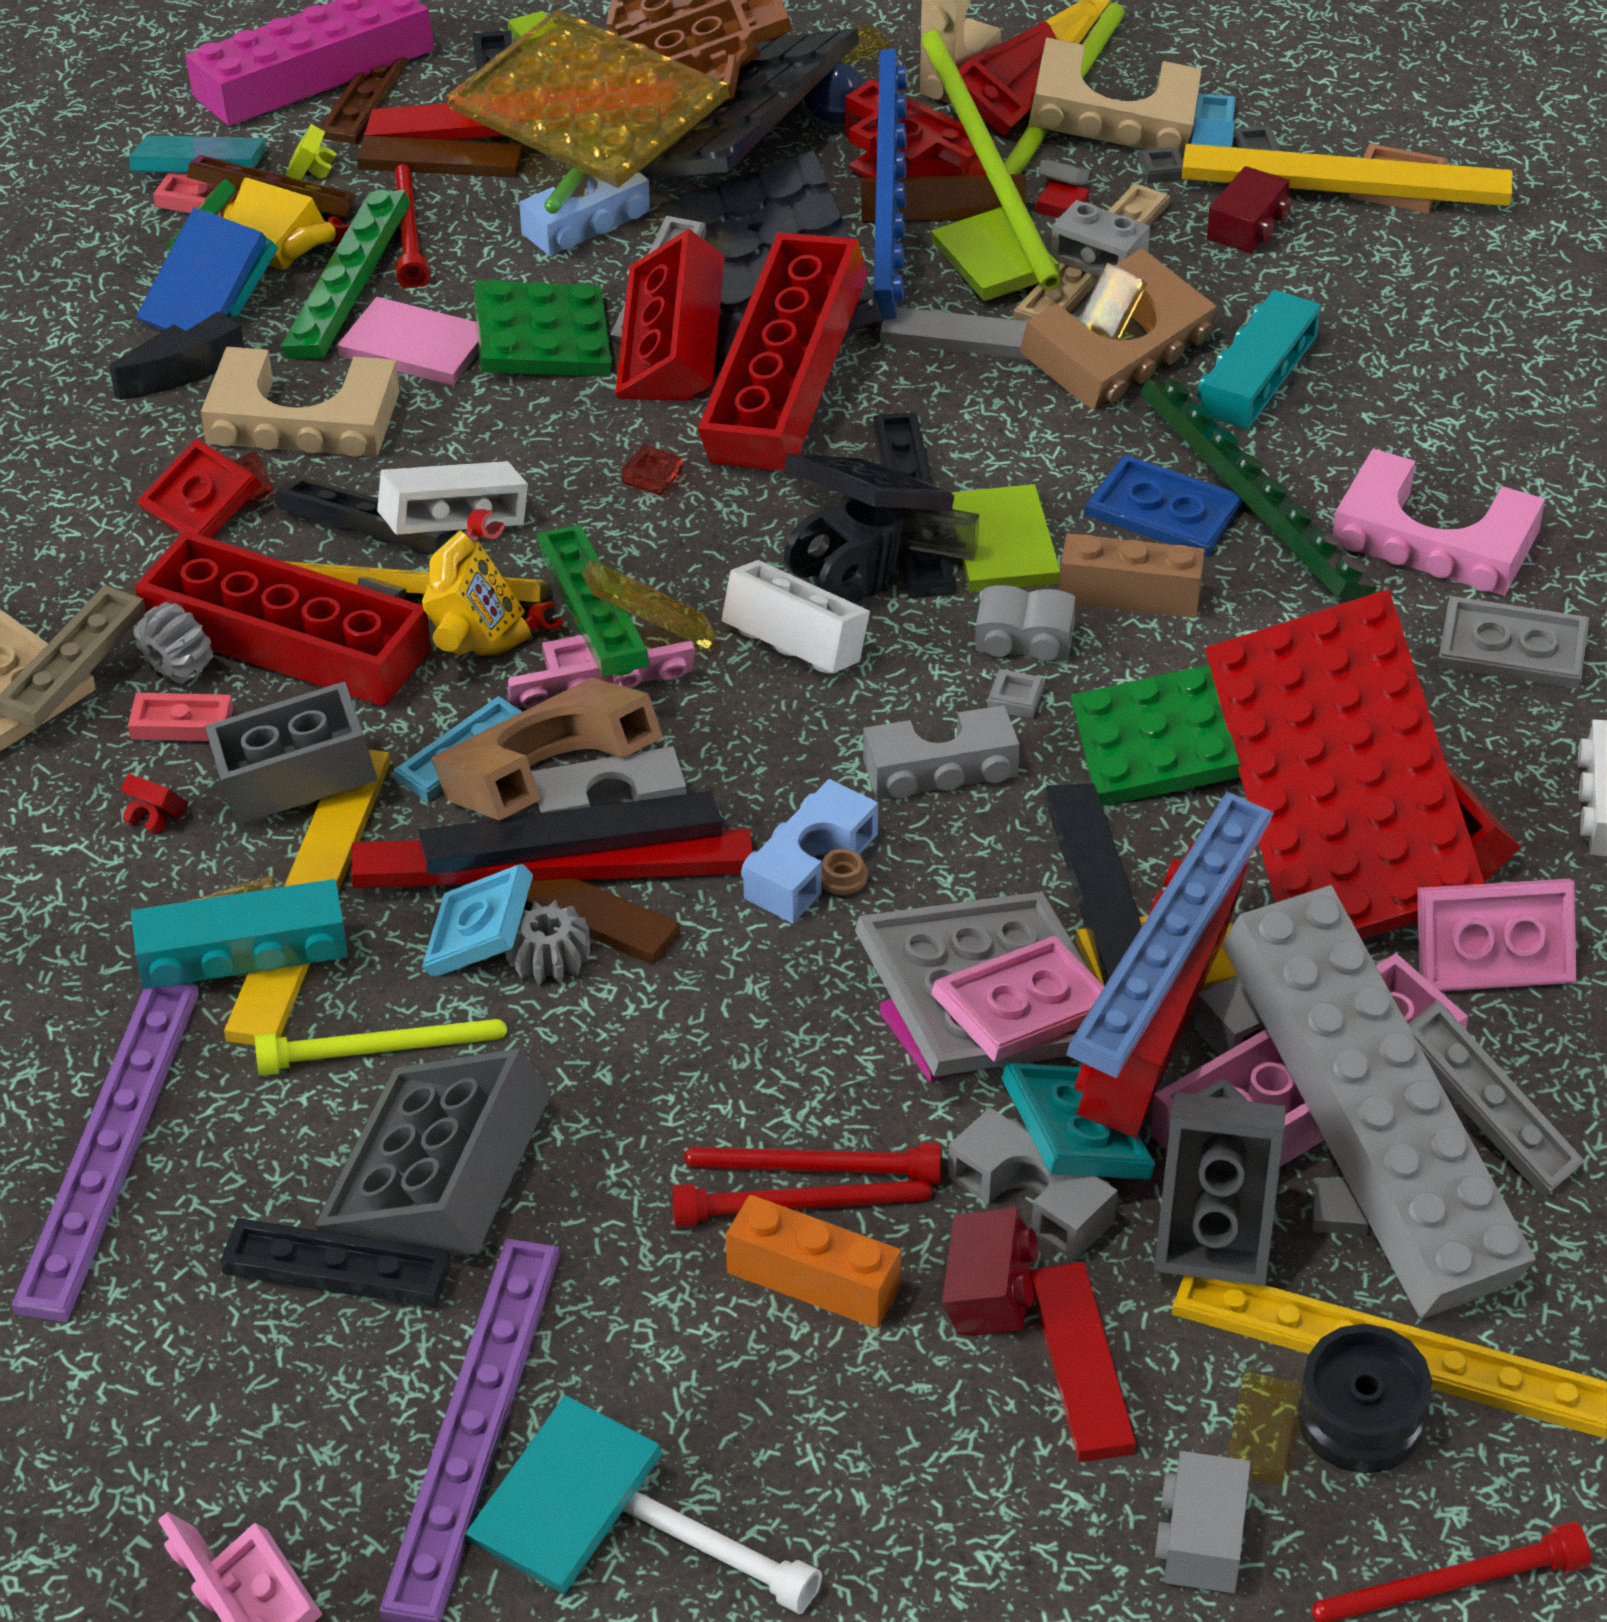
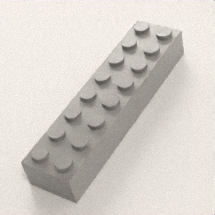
(1377, 1102)

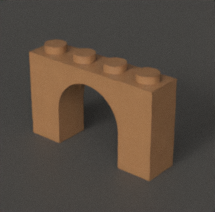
(1102, 367)
(493, 767)

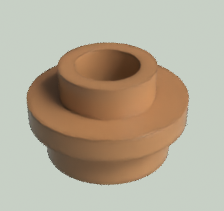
(843, 872)

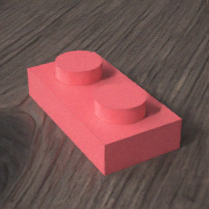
(182, 193)
(176, 715)

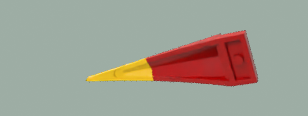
(1006, 75)

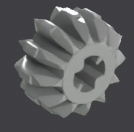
(173, 642)
(549, 943)

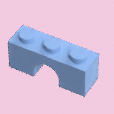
(585, 215)
(784, 873)

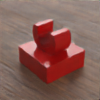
(152, 799)

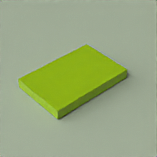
(987, 254)
(1011, 539)

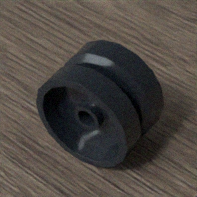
(1364, 1398)

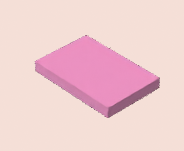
(417, 338)
(1497, 934)
(1020, 997)

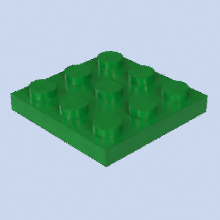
(541, 328)
(1155, 736)

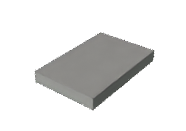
(1514, 642)

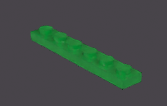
(345, 275)
(603, 626)

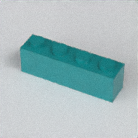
(1259, 359)
(238, 934)

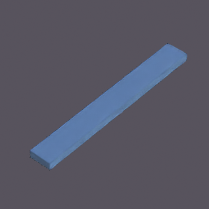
(1169, 936)

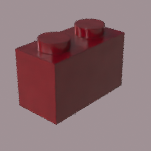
(1249, 210)
(989, 1272)

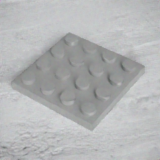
(935, 941)

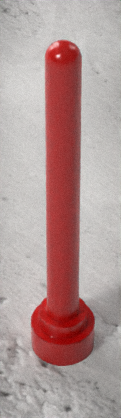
(411, 267)
(920, 1162)
(695, 1205)
(1560, 1549)

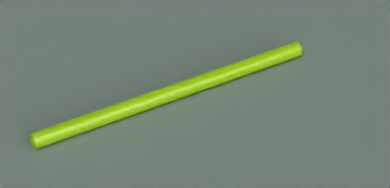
(1093, 44)
(991, 161)

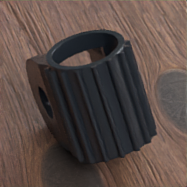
(851, 536)

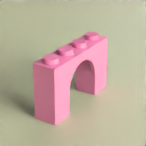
(1478, 555)

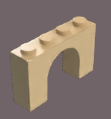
(960, 35)
(1071, 107)
(346, 424)

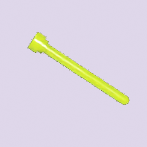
(277, 1053)

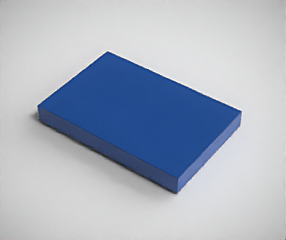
(201, 272)
(1164, 504)

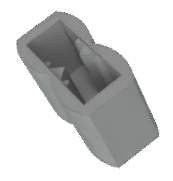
(1025, 622)

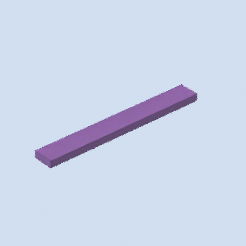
(104, 1154)
(470, 1434)

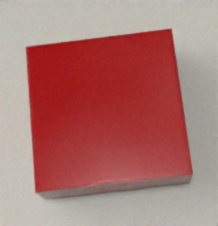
(1059, 197)

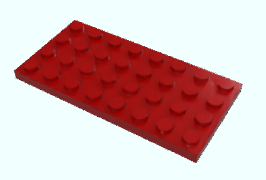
(1345, 761)

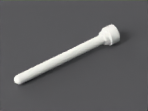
(792, 1583)

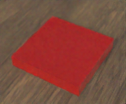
(199, 491)

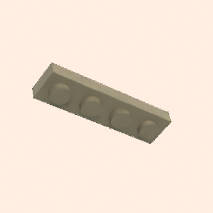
(70, 656)

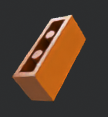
(813, 1261)

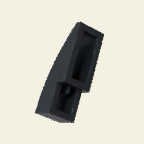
(175, 357)

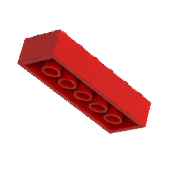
(783, 351)
(291, 617)
(1125, 1100)

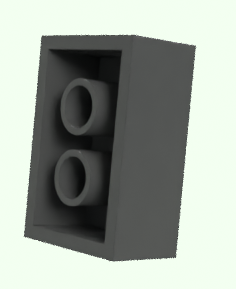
(290, 753)
(1220, 1188)

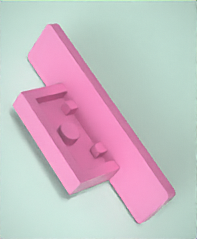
(571, 663)
(246, 1580)

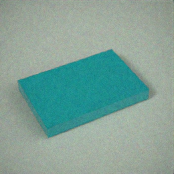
(175, 153)
(1066, 1140)
(564, 1494)

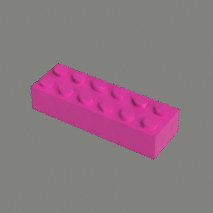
(305, 55)

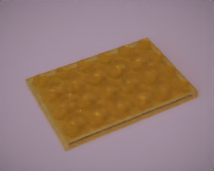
(588, 97)

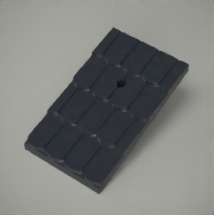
(763, 96)
(744, 220)

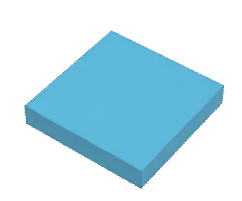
(477, 920)

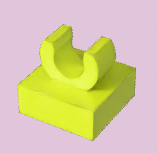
(311, 156)

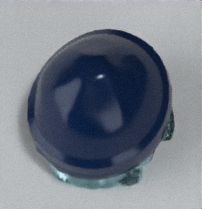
(827, 99)

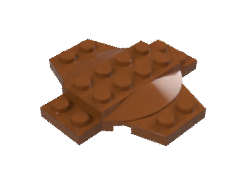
(701, 34)

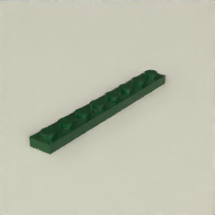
(1262, 494)

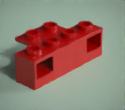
(934, 141)

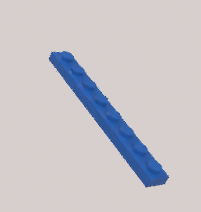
(889, 192)

